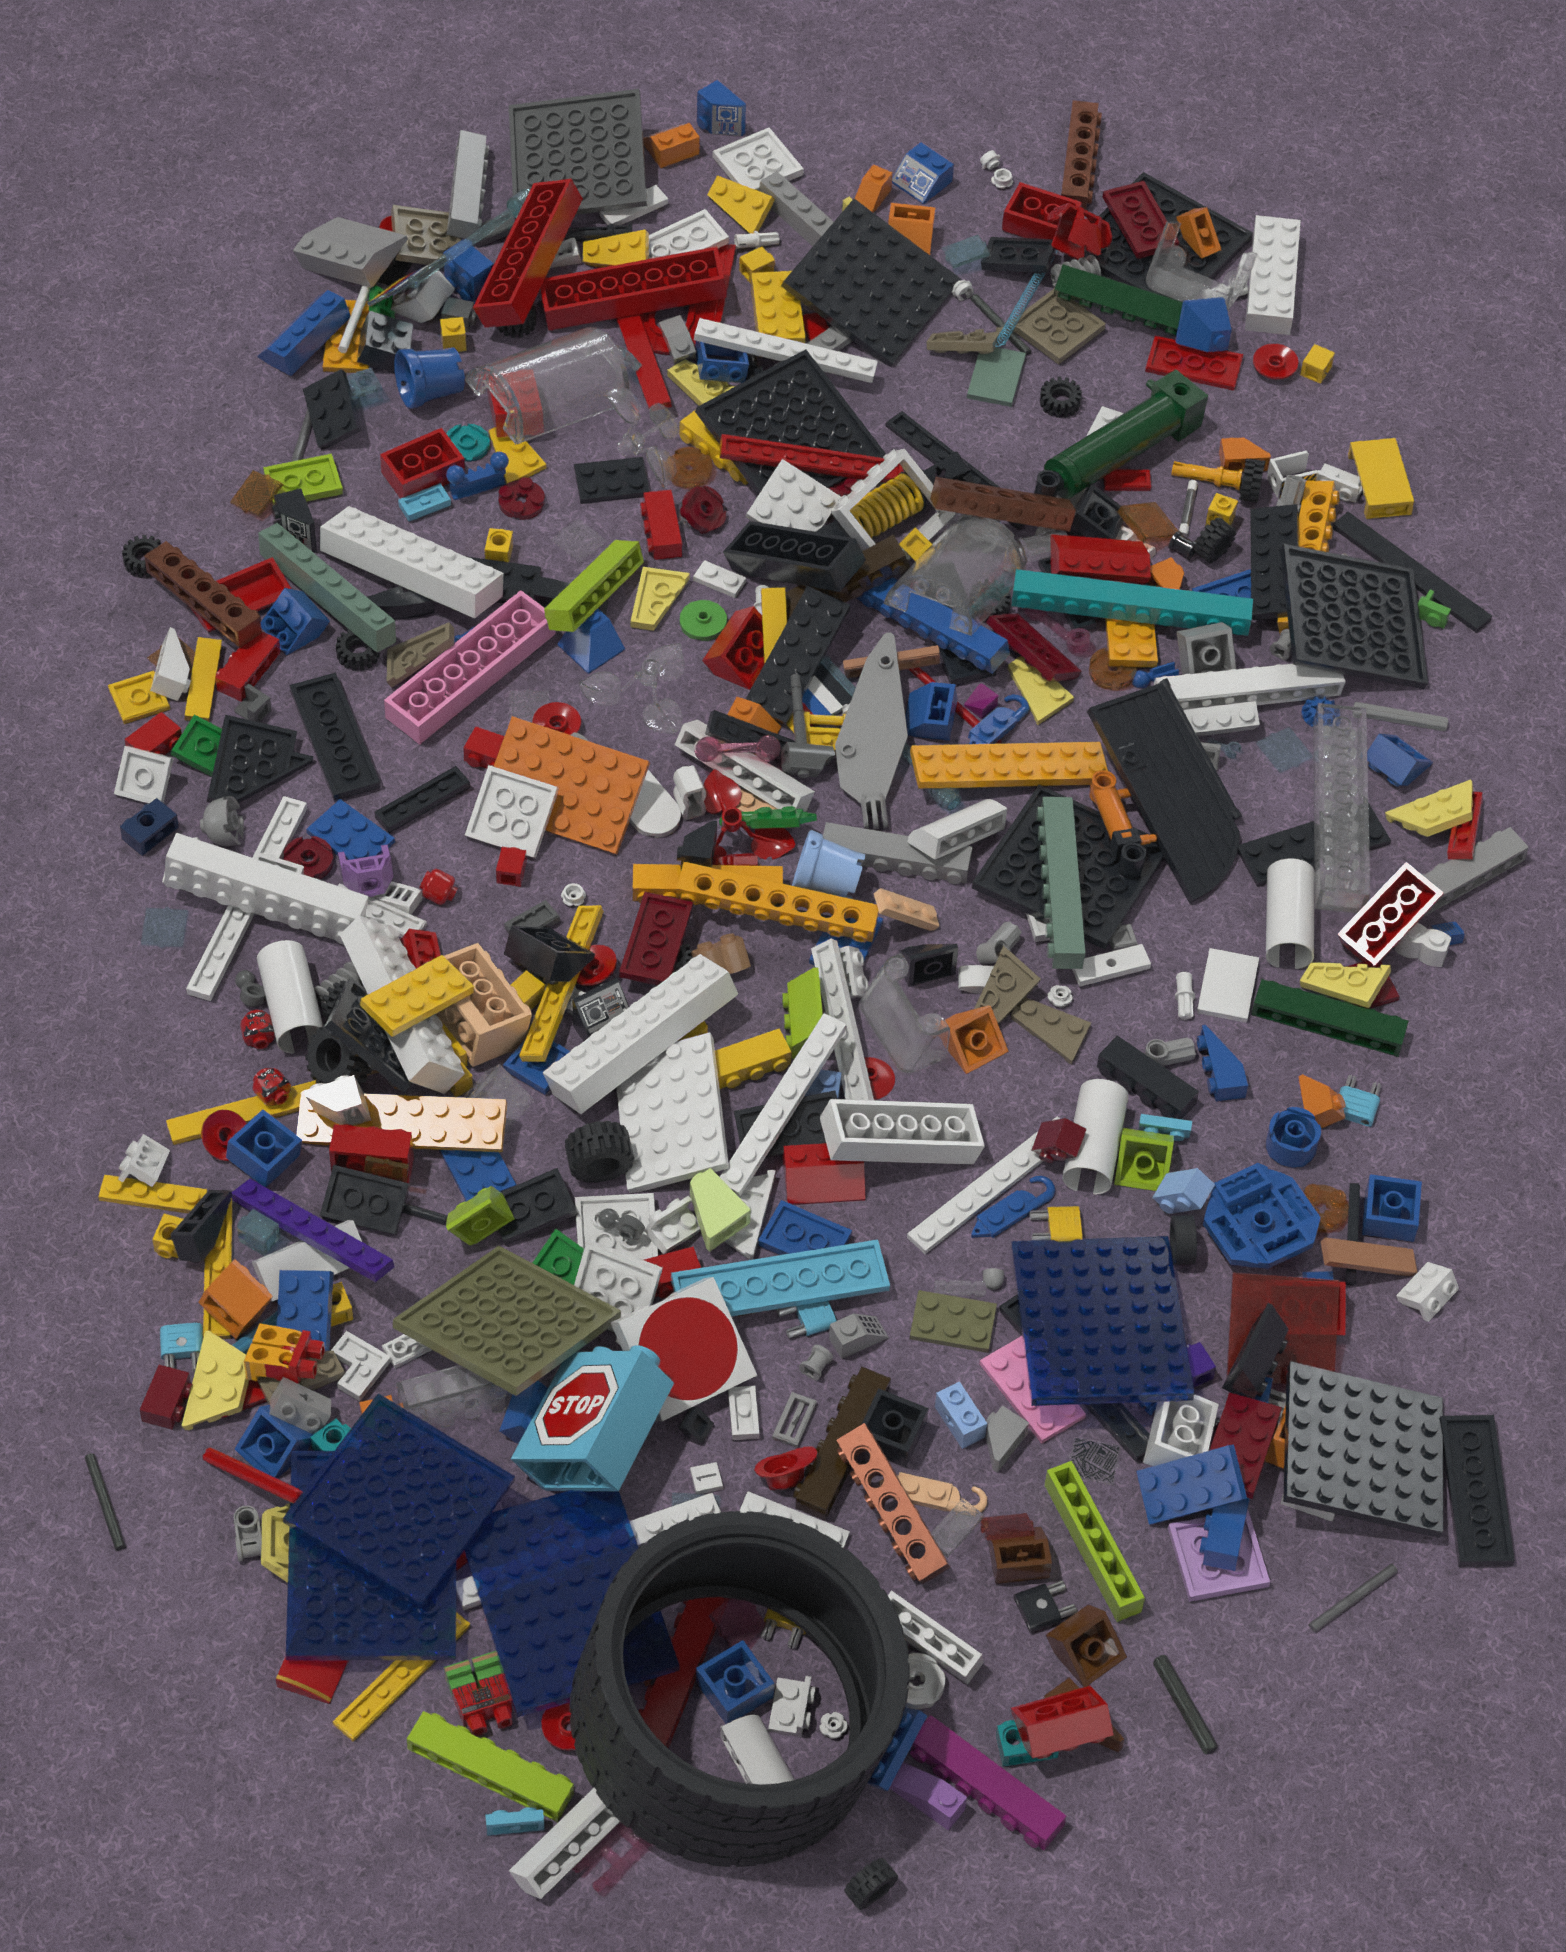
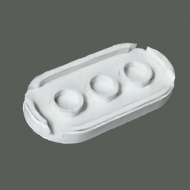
(655, 810)

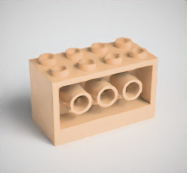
(493, 1016)

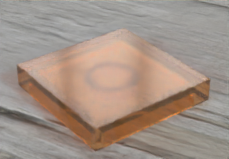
(1148, 522)

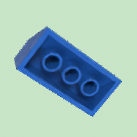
(306, 333)

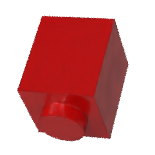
(511, 866)

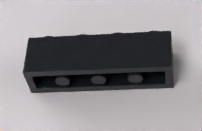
(1147, 1079)

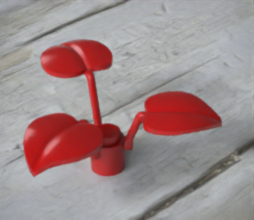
(724, 796)

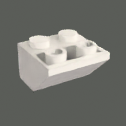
(425, 301)
(339, 1101)

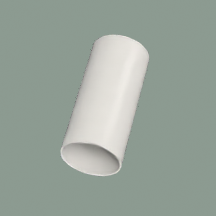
(1290, 910)
(288, 991)
(1102, 1112)

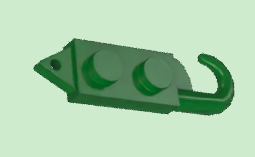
(776, 818)

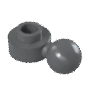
(251, 993)
(628, 1226)

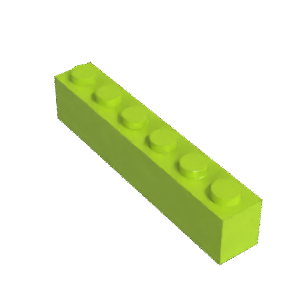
(594, 585)
(1094, 1541)
(490, 1765)

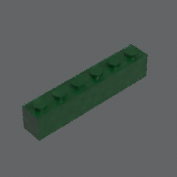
(1118, 298)
(1330, 1017)

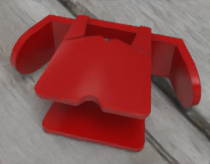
(1076, 232)

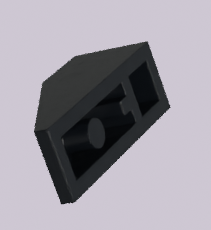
(201, 1227)

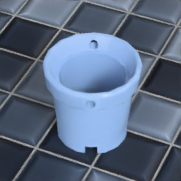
(827, 867)

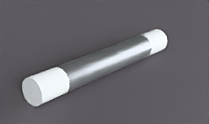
(1188, 507)

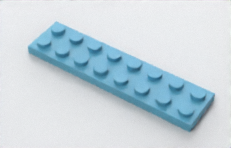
(795, 1278)

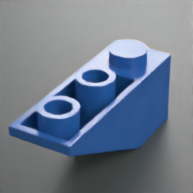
(1228, 1074)

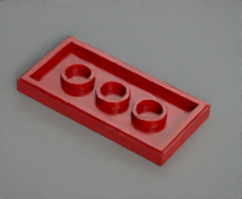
(1202, 367)

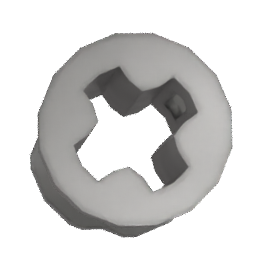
(1283, 644)
(816, 1362)

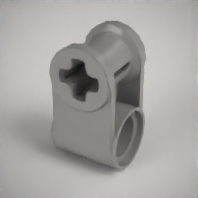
(248, 1537)

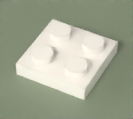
(143, 775)

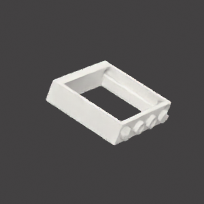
(876, 474)

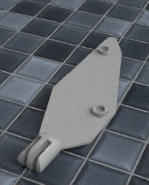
(873, 732)

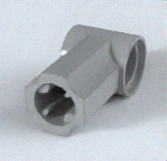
(1292, 491)
(1005, 936)
(1171, 1051)

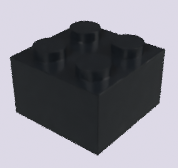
(381, 339)

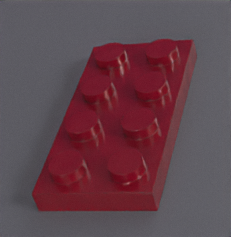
(1137, 217)
(1033, 647)
(656, 939)
(1250, 1428)

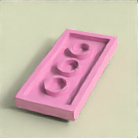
(1009, 1373)

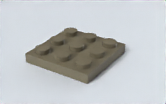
(425, 234)
(1057, 326)

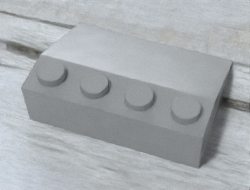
(349, 251)

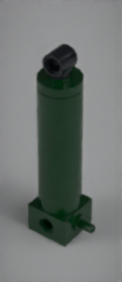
(1172, 410)

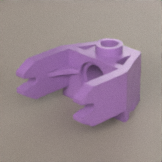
(367, 874)

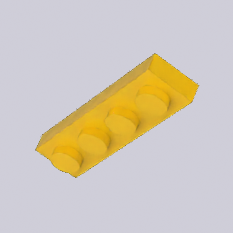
(159, 1196)

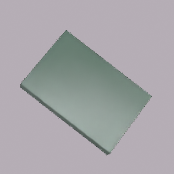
(996, 376)

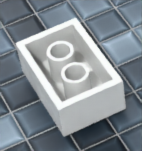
(1180, 1430)

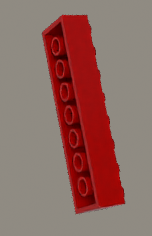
(528, 253)
(633, 288)

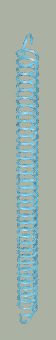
(1023, 309)

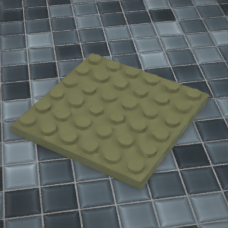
(507, 1320)

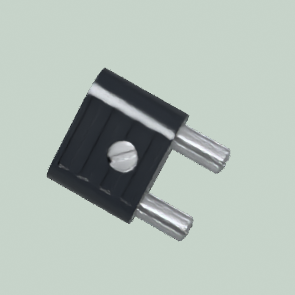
(1039, 1607)

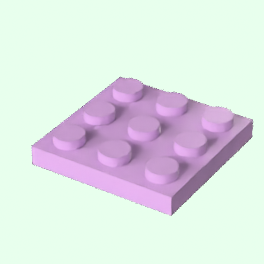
(1208, 1581)

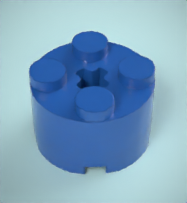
(1293, 1137)

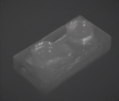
(956, 1526)

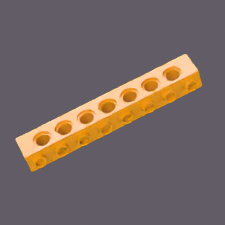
(1315, 521)
(790, 896)

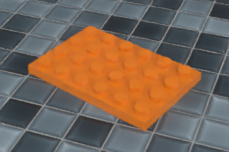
(593, 781)

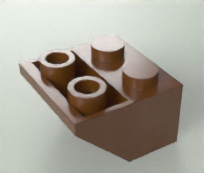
(1021, 1558)

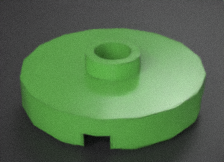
(699, 628)

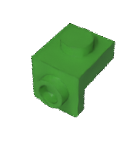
(1433, 612)

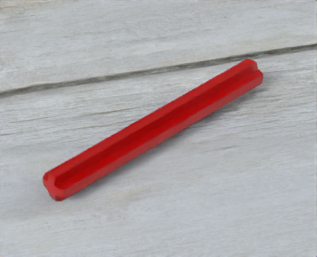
(251, 1475)

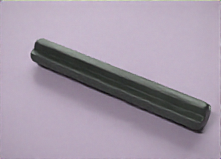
(1185, 1704)

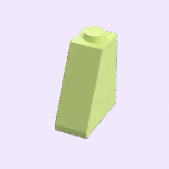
(717, 1208)

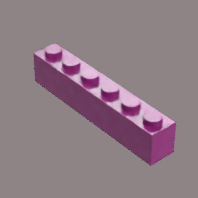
(987, 1783)

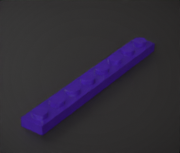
(314, 1230)

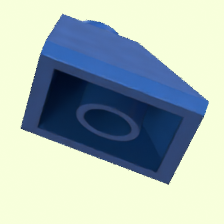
(1204, 325)
(592, 642)

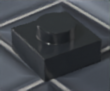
(696, 1425)

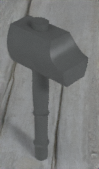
(798, 756)

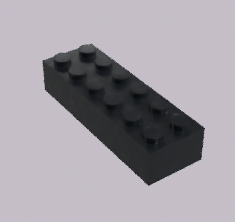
(794, 556)

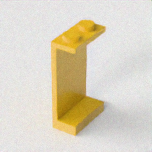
(1382, 478)

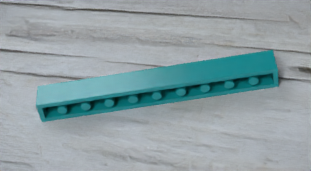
(1130, 601)

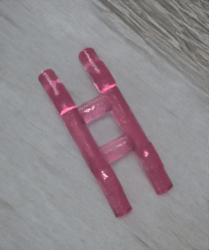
(618, 1864)

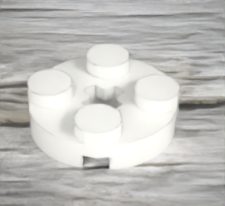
(933, 1678)

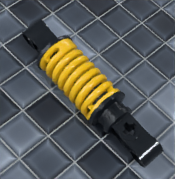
(897, 499)

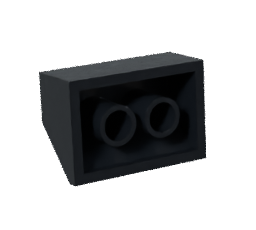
(546, 953)
(1258, 1355)

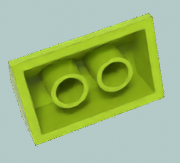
(804, 1008)

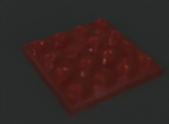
(1304, 1305)

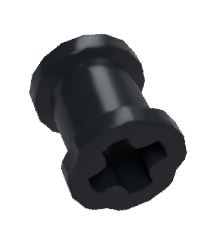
(1182, 544)

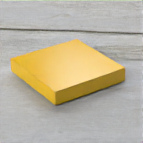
(135, 699)

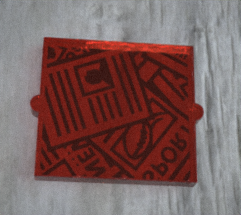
(1007, 1526)

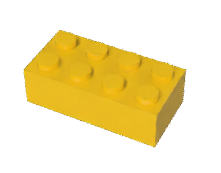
(775, 308)

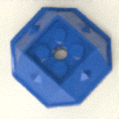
(1266, 1198)

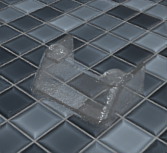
(1171, 279)

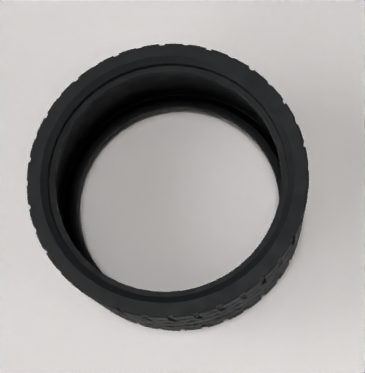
(789, 1572)

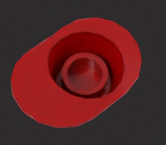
(786, 1469)

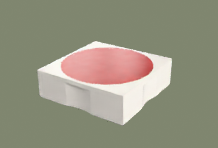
(694, 1344)

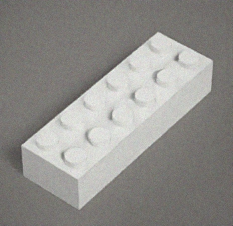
(1273, 275)
(901, 1131)

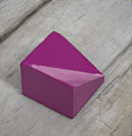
(982, 701)

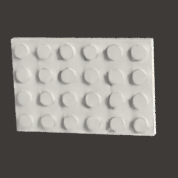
(674, 1116)

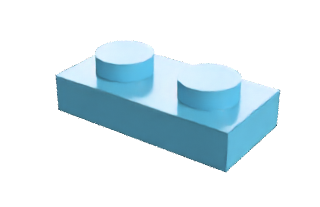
(424, 502)
(1178, 1128)
(514, 1822)

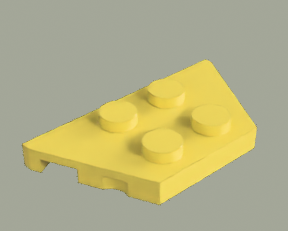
(1437, 811)
(217, 1382)
(275, 1541)

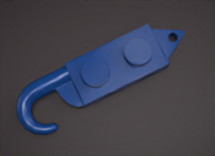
(998, 722)
(1011, 1210)

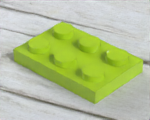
(313, 475)

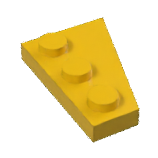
(742, 203)
(617, 249)
(522, 457)

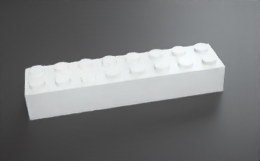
(411, 561)
(261, 888)
(640, 1033)
(423, 1048)

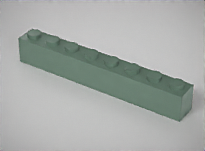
(328, 588)
(1062, 883)

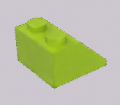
(1143, 1159)
(479, 1216)

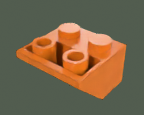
(914, 223)
(236, 1299)

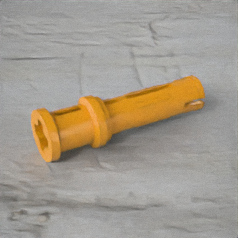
(1217, 476)

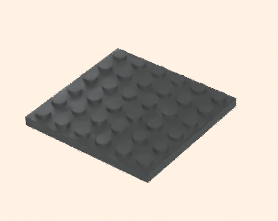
(584, 140)

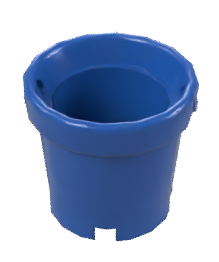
(427, 375)

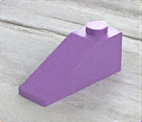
(929, 1795)

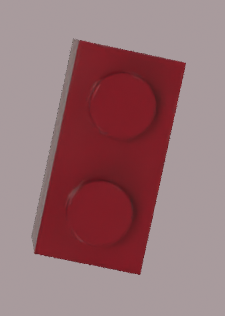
(1058, 1140)
(166, 1397)

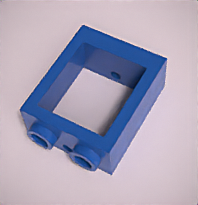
(714, 370)

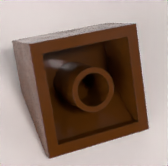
(1087, 1644)

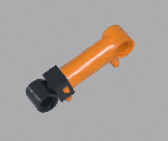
(1125, 840)

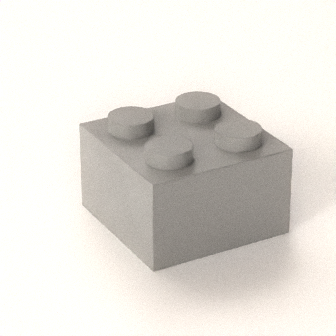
(1206, 649)

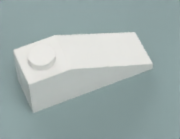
(171, 669)

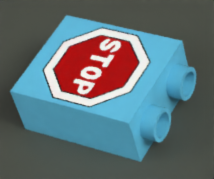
(593, 1420)

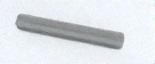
(1404, 716)

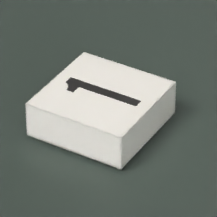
(706, 1478)

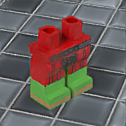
(480, 1703)

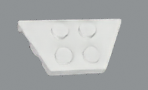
(756, 1198)

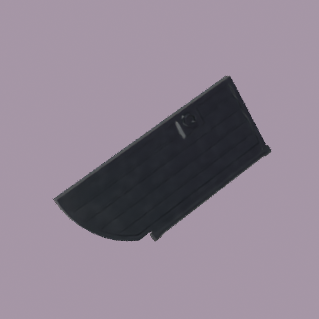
(1172, 784)

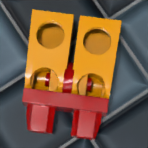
(282, 1353)

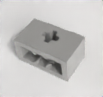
(300, 1406)

